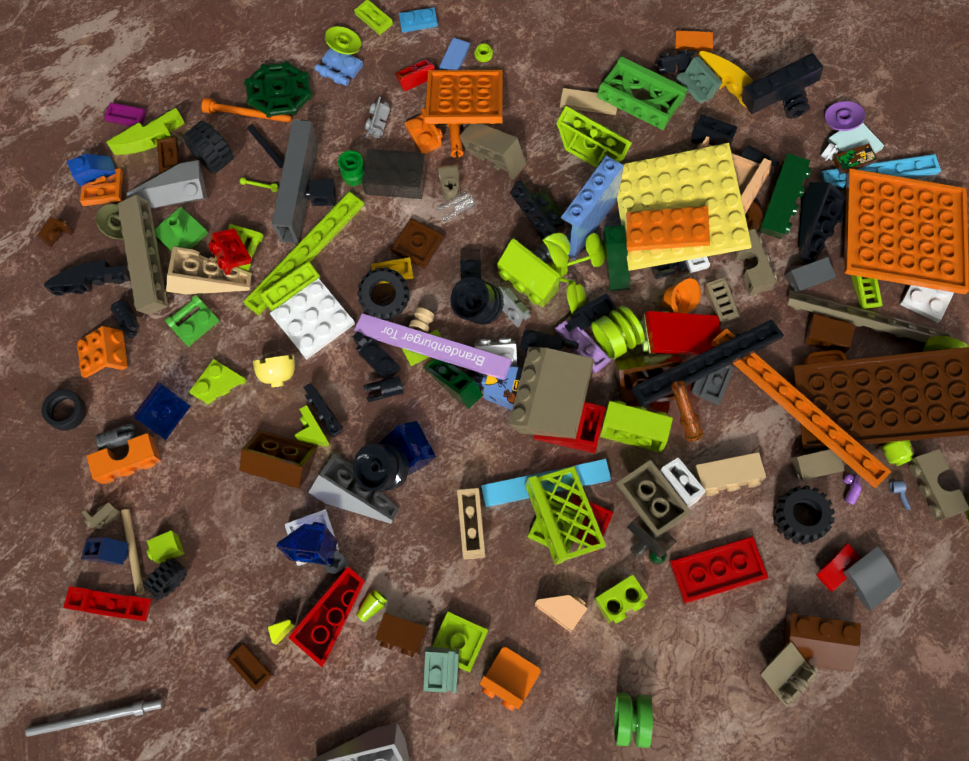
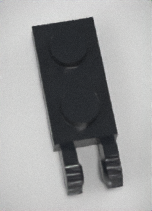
(541, 340)

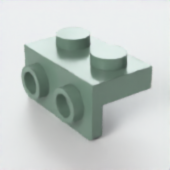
(700, 80)

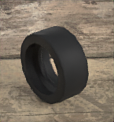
(51, 402)

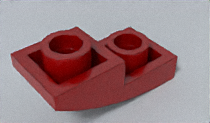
(832, 571)

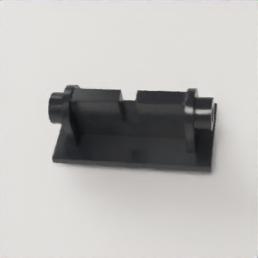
(668, 62)

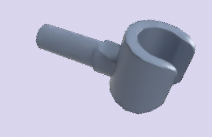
(900, 487)

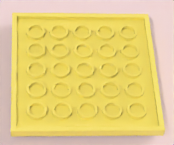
(685, 181)

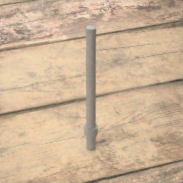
(138, 708)

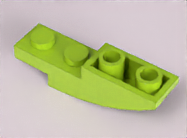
(141, 138)

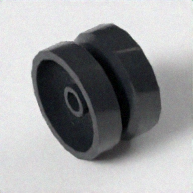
(380, 467)

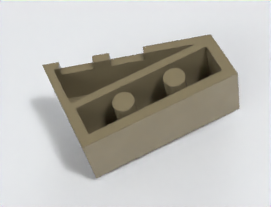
(495, 146)

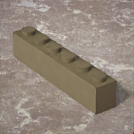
(142, 255)

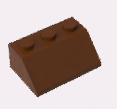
(639, 369)
(277, 458)
(824, 640)

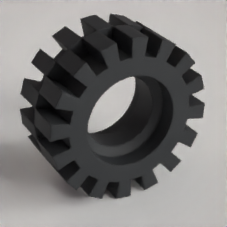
(165, 578)

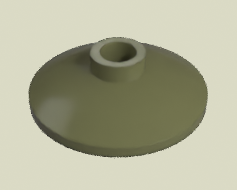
(105, 217)

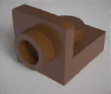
(52, 229)

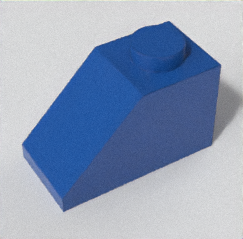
(90, 167)

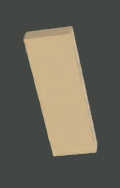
(585, 101)

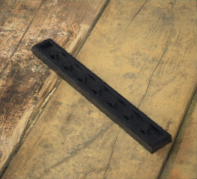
(707, 362)

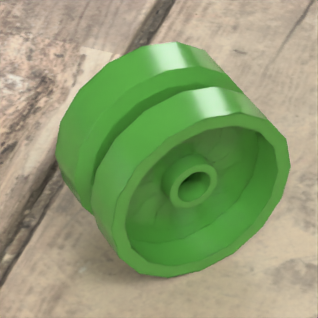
(635, 720)

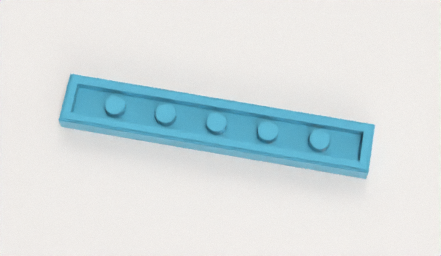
(905, 168)
(515, 490)

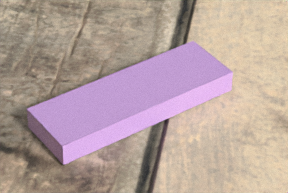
(587, 345)

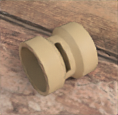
(421, 320)

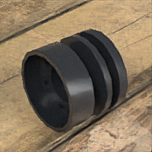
(467, 300)

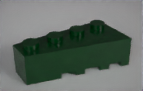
(784, 196)

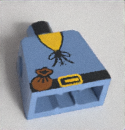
(500, 391)

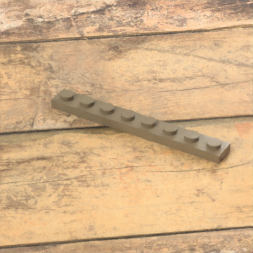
(861, 317)

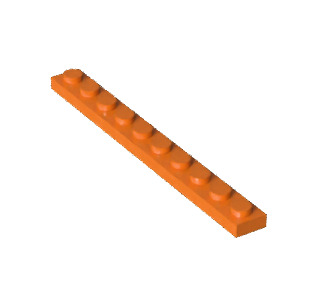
(809, 415)

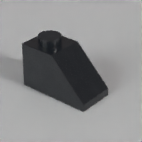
(470, 264)

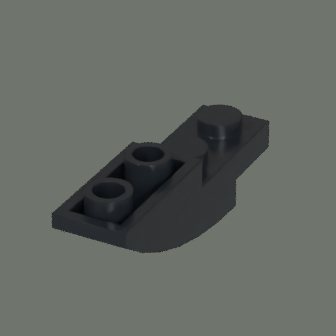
(81, 277)

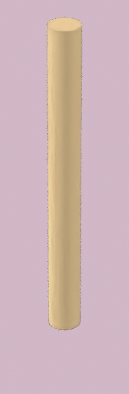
(133, 554)

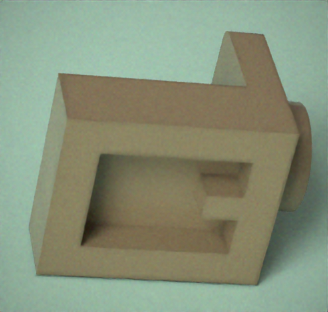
(103, 516)

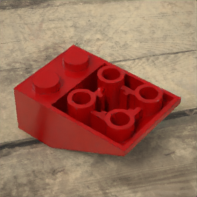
(587, 433)

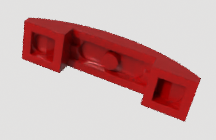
(107, 604)

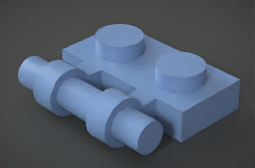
(343, 63)

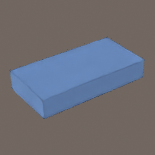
(455, 55)

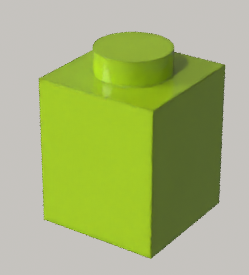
(164, 547)

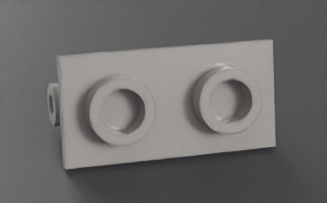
(373, 124)
(515, 312)

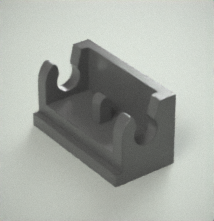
(810, 275)

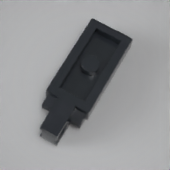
(591, 312)
(376, 357)
(323, 411)

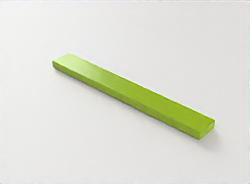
(308, 247)

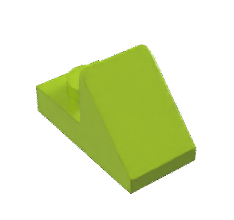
(312, 433)

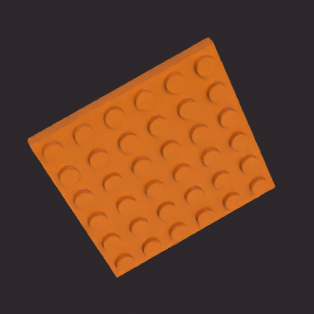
(906, 231)

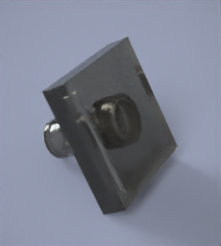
(646, 539)

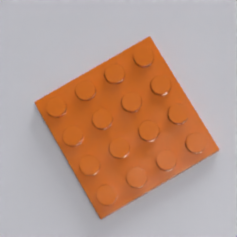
(464, 96)

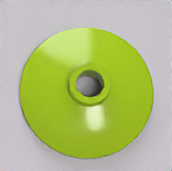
(343, 40)

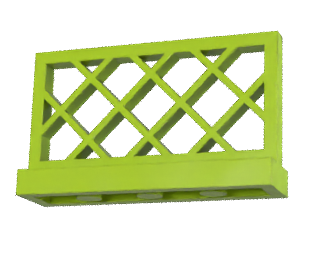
(547, 521)

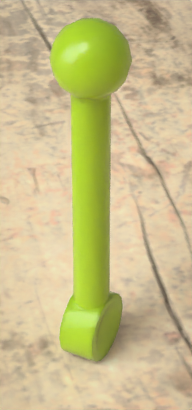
(274, 187)

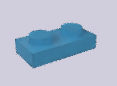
(418, 19)

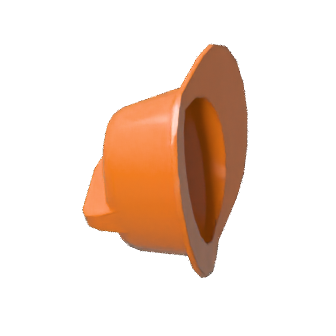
(682, 297)

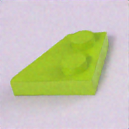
(215, 382)

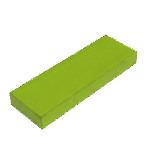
(289, 286)

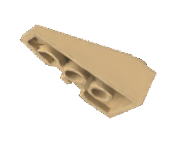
(197, 274)

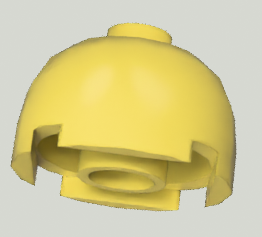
(275, 370)

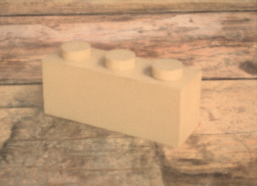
(730, 473)
(471, 523)

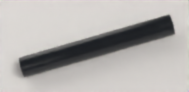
(266, 146)

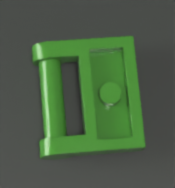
(194, 326)

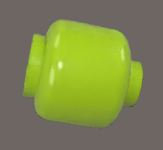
(898, 452)

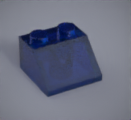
(413, 442)
(309, 544)

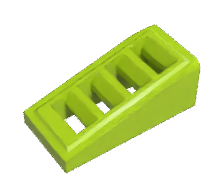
(874, 287)

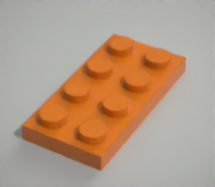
(668, 228)

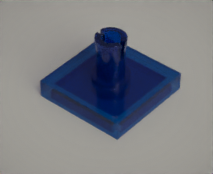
(161, 411)

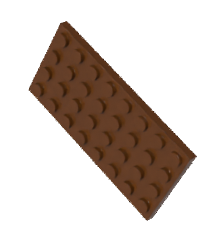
(890, 396)

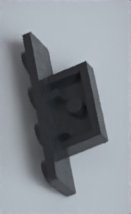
(538, 209)

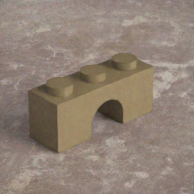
(761, 277)
(941, 503)

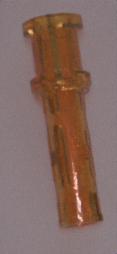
(688, 419)

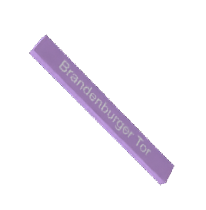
(433, 346)

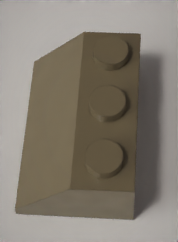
(653, 498)

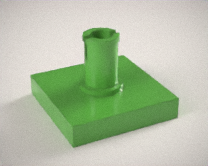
(180, 230)

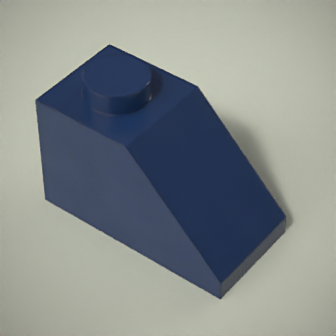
(105, 551)

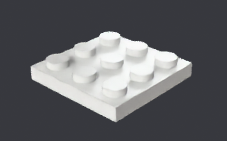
(312, 318)

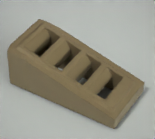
(725, 291)

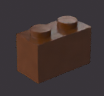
(829, 333)
(401, 634)

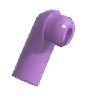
(855, 487)

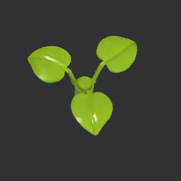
(559, 249)

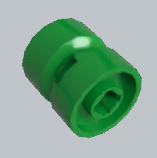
(351, 167)

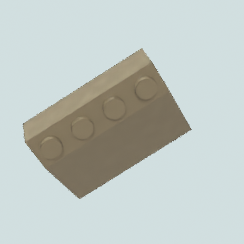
(551, 393)

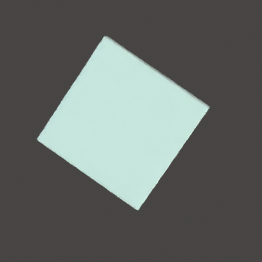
(854, 138)

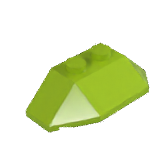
(590, 139)

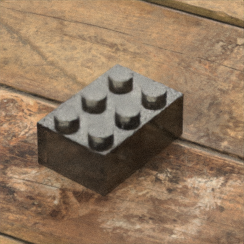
(394, 174)

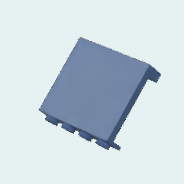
(593, 204)

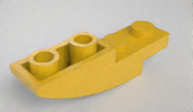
(730, 74)

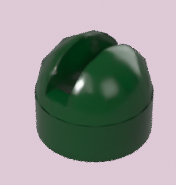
(656, 560)

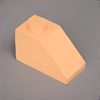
(563, 609)

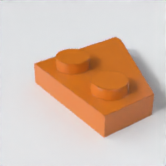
(103, 190)

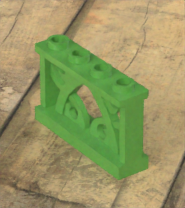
(636, 77)

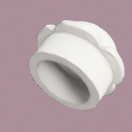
(830, 151)

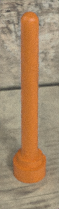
(210, 106)

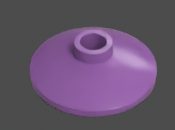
(844, 116)

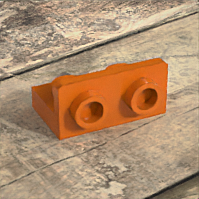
(424, 135)

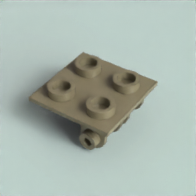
(788, 674)

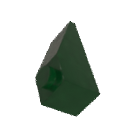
(616, 257)
(454, 382)

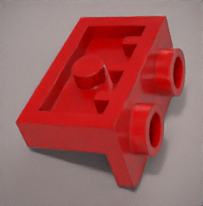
(229, 250)

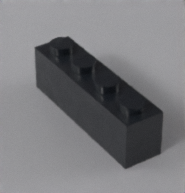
(782, 83)

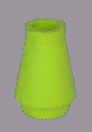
(372, 604)

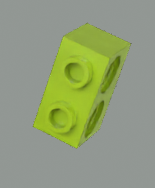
(618, 595)

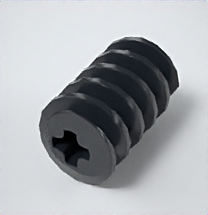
(796, 104)

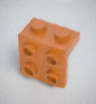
(100, 350)
(510, 679)

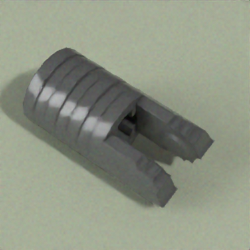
(116, 437)

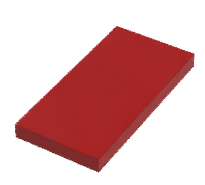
(681, 332)
(718, 570)

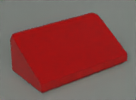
(414, 74)

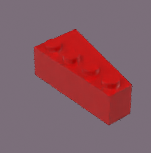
(326, 620)

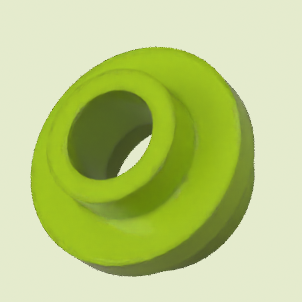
(483, 49)

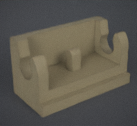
(817, 464)

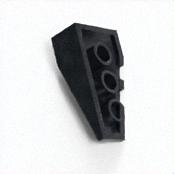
(821, 211)

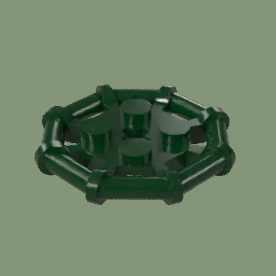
(276, 76)

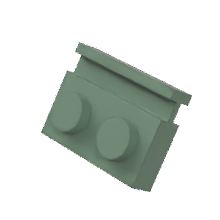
(440, 669)

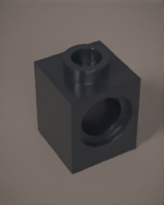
(322, 192)

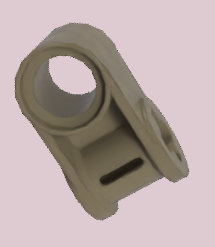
(449, 180)

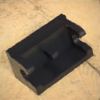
(717, 131)

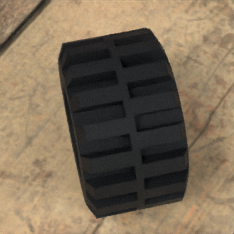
(208, 146)
(367, 285)
(818, 506)

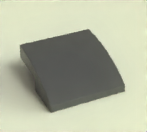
(873, 578)

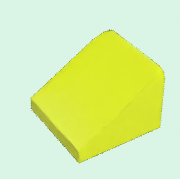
(280, 630)

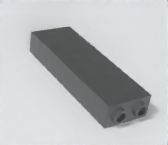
(295, 178)

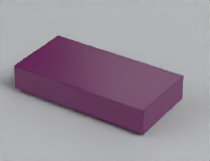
(124, 114)

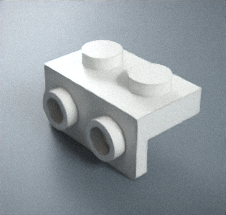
(503, 348)

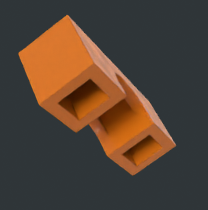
(141, 454)

